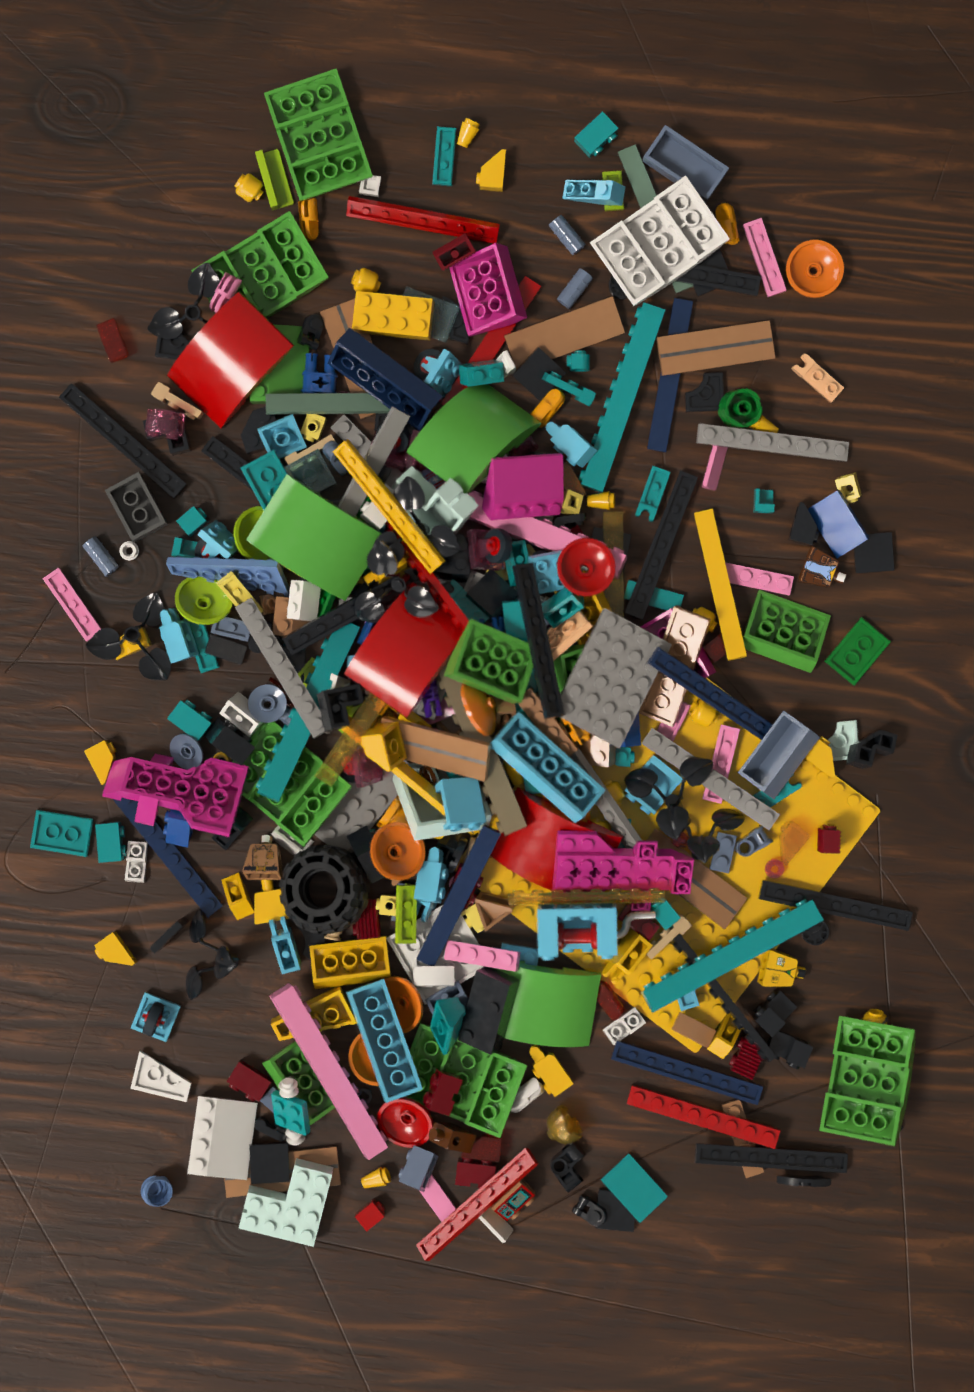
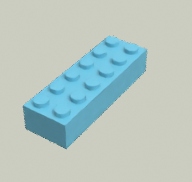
(547, 767)
(384, 1040)

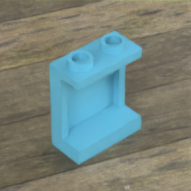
(667, 782)
(461, 803)

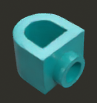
(579, 361)
(624, 756)

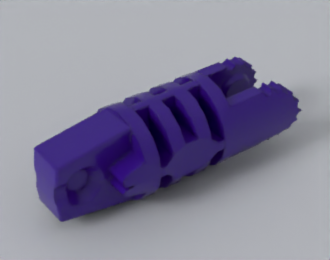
(432, 695)

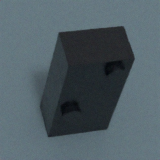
(488, 1009)

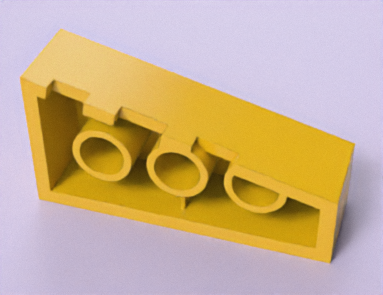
(329, 1009)

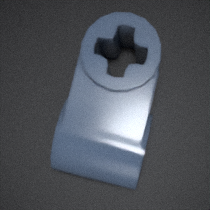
(328, 450)
(754, 841)

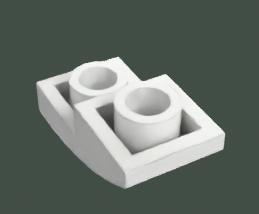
(136, 861)
(433, 976)
(624, 1025)

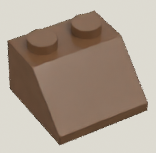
(281, 624)

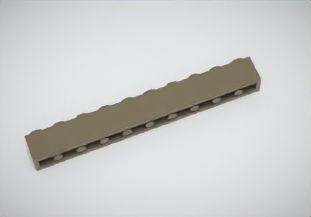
(497, 785)

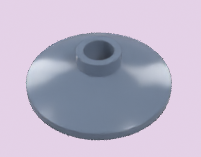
(260, 696)
(186, 751)

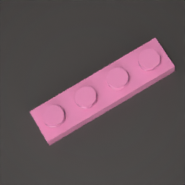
(764, 257)
(759, 579)
(72, 604)
(722, 757)
(482, 955)

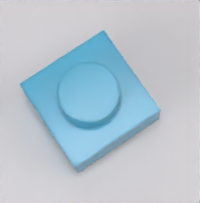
(688, 1001)

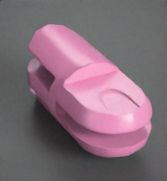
(225, 291)

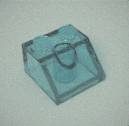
(312, 472)

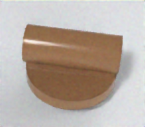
(267, 604)

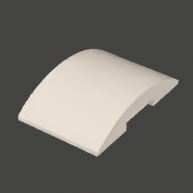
(660, 241)

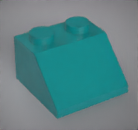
(447, 1022)

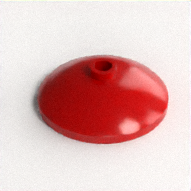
(595, 557)
(405, 1122)

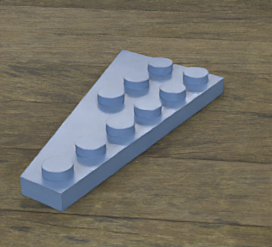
(251, 572)

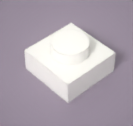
(370, 186)

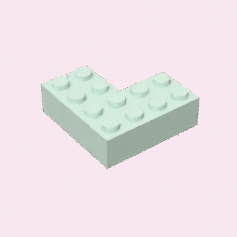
(442, 506)
(424, 818)
(293, 1214)

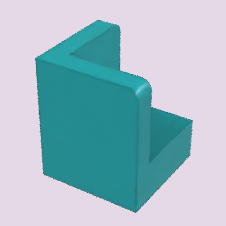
(763, 501)
(183, 548)

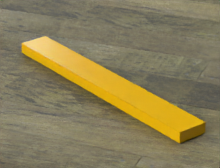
(389, 506)
(720, 584)
(417, 783)

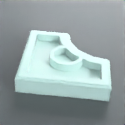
(844, 736)

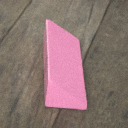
(714, 467)

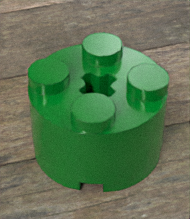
(750, 407)

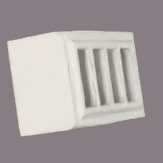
(508, 364)

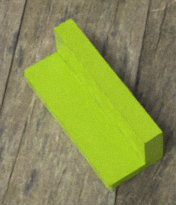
(274, 179)
(405, 914)

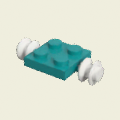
(291, 1111)

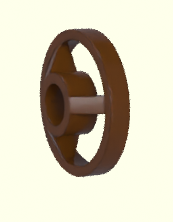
(423, 772)

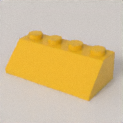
(349, 962)

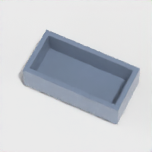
(678, 157)
(778, 755)

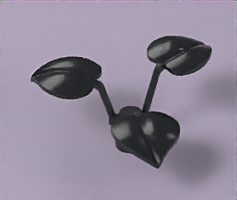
(166, 320)
(412, 497)
(419, 600)
(106, 641)
(674, 817)
(705, 847)
(224, 961)

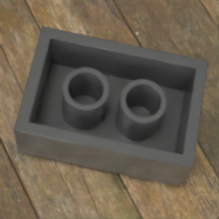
(136, 507)

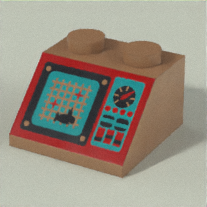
(511, 1202)

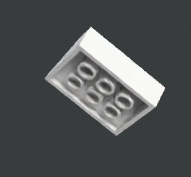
(222, 1138)

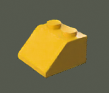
(384, 745)

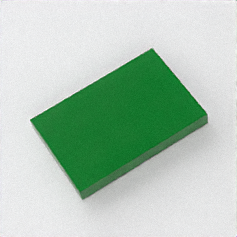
(857, 651)

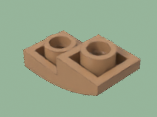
(693, 1030)

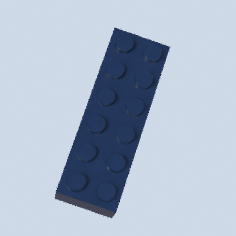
(384, 378)

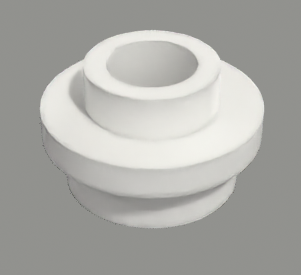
(123, 548)

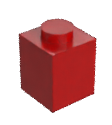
(370, 1214)

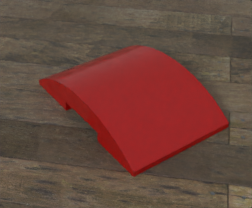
(229, 359)
(404, 655)
(533, 849)

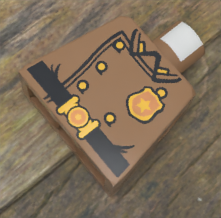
(263, 861)

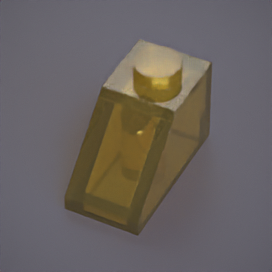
(791, 840)

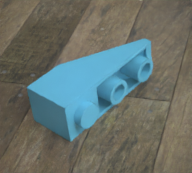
(594, 191)

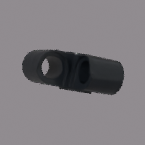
(567, 1174)

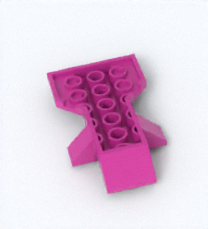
(159, 784)
(635, 867)

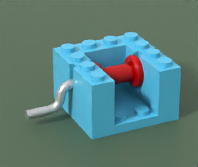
(582, 927)

